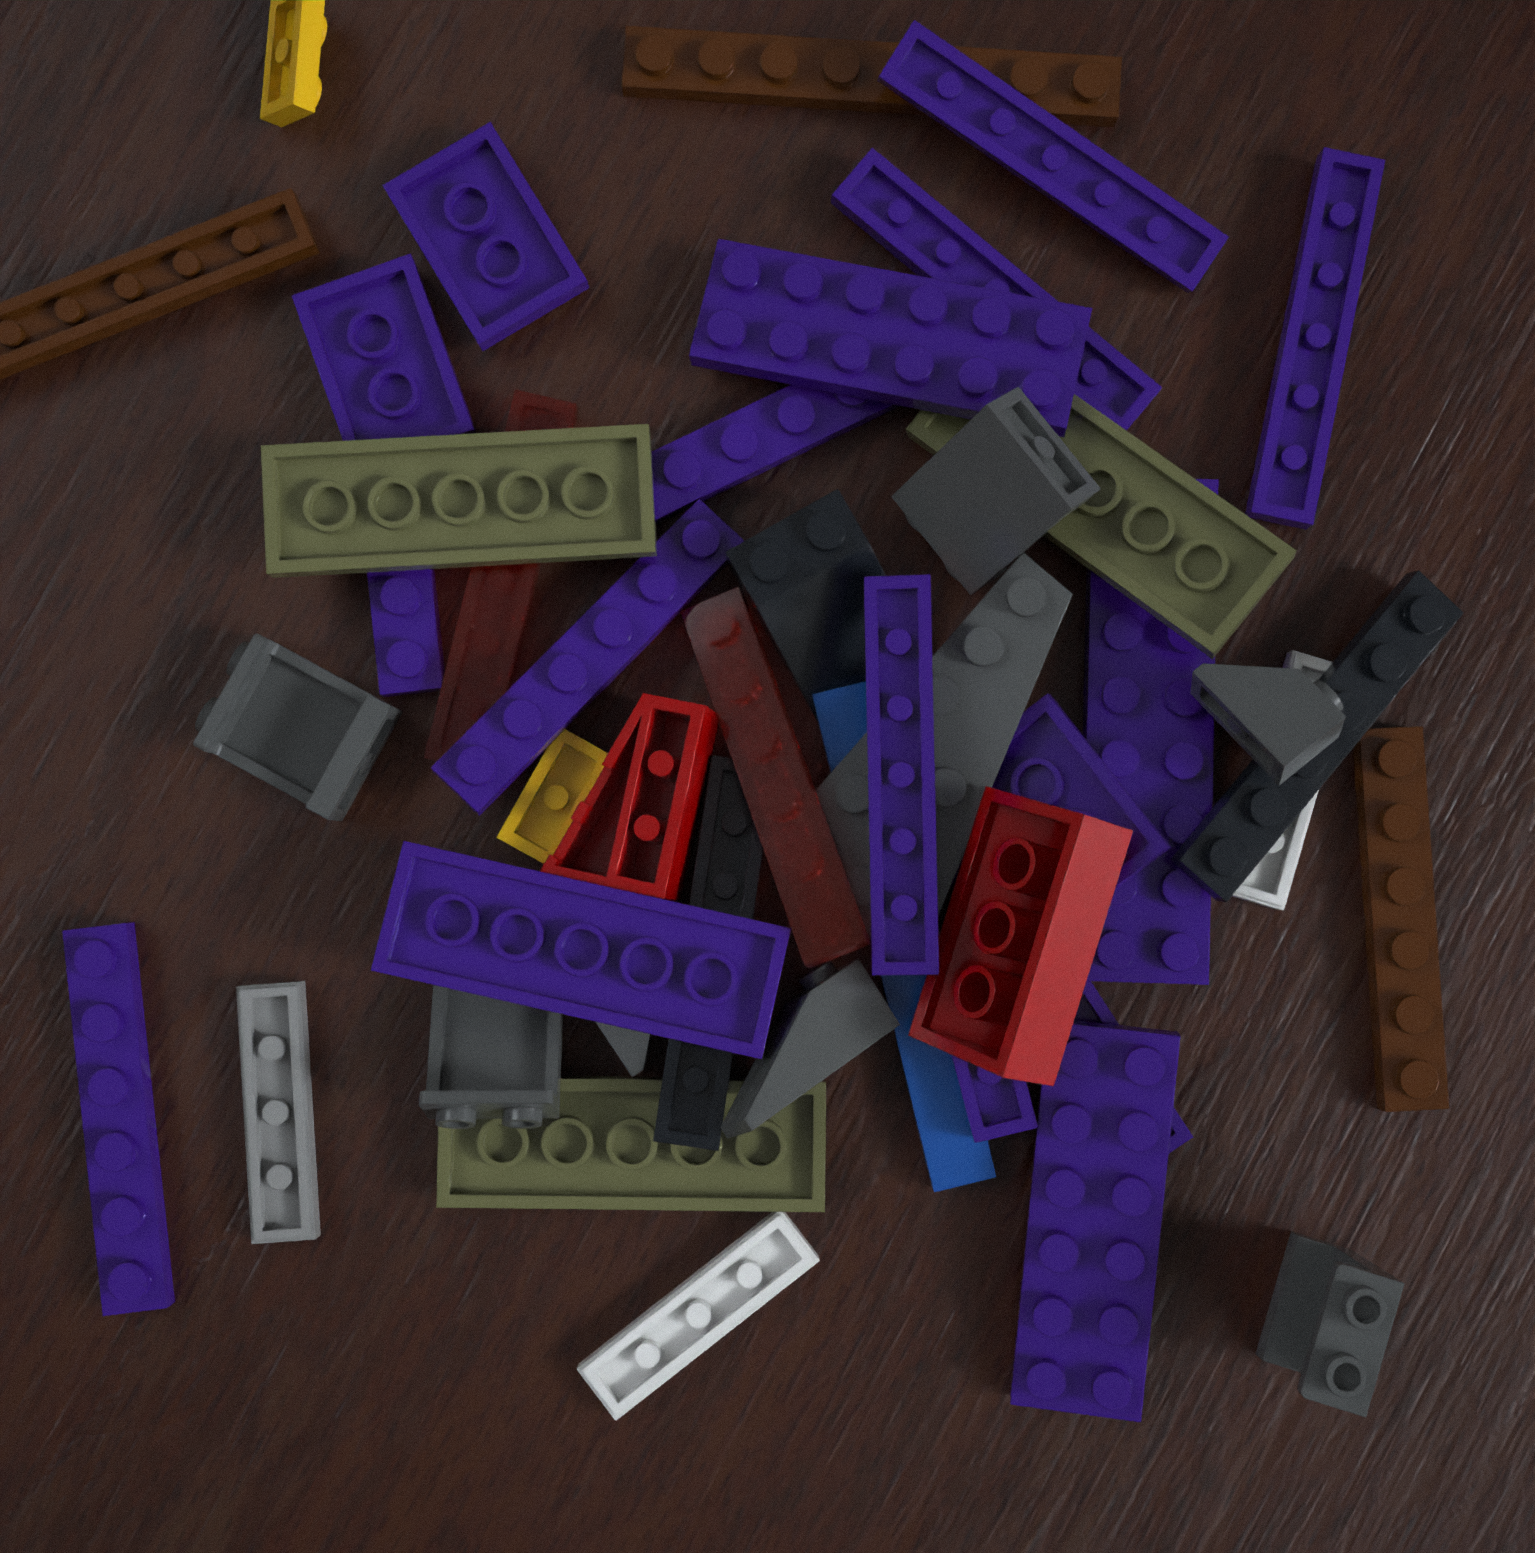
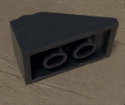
(810, 592)

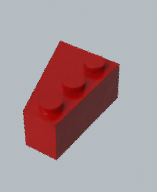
(645, 803)

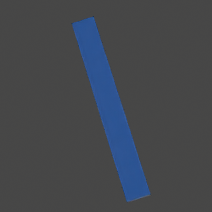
(928, 1071)

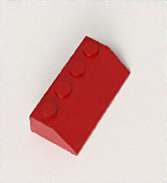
(1020, 936)

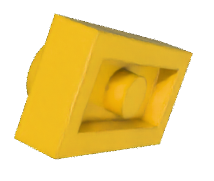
(292, 60)
(552, 795)

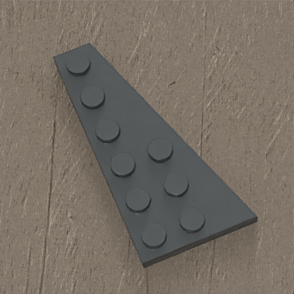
(979, 697)

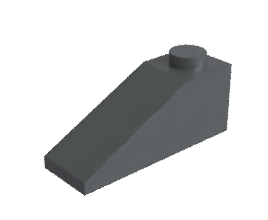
(811, 1039)

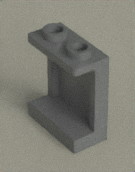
(994, 490)
(296, 726)
(491, 1062)
(1330, 1322)

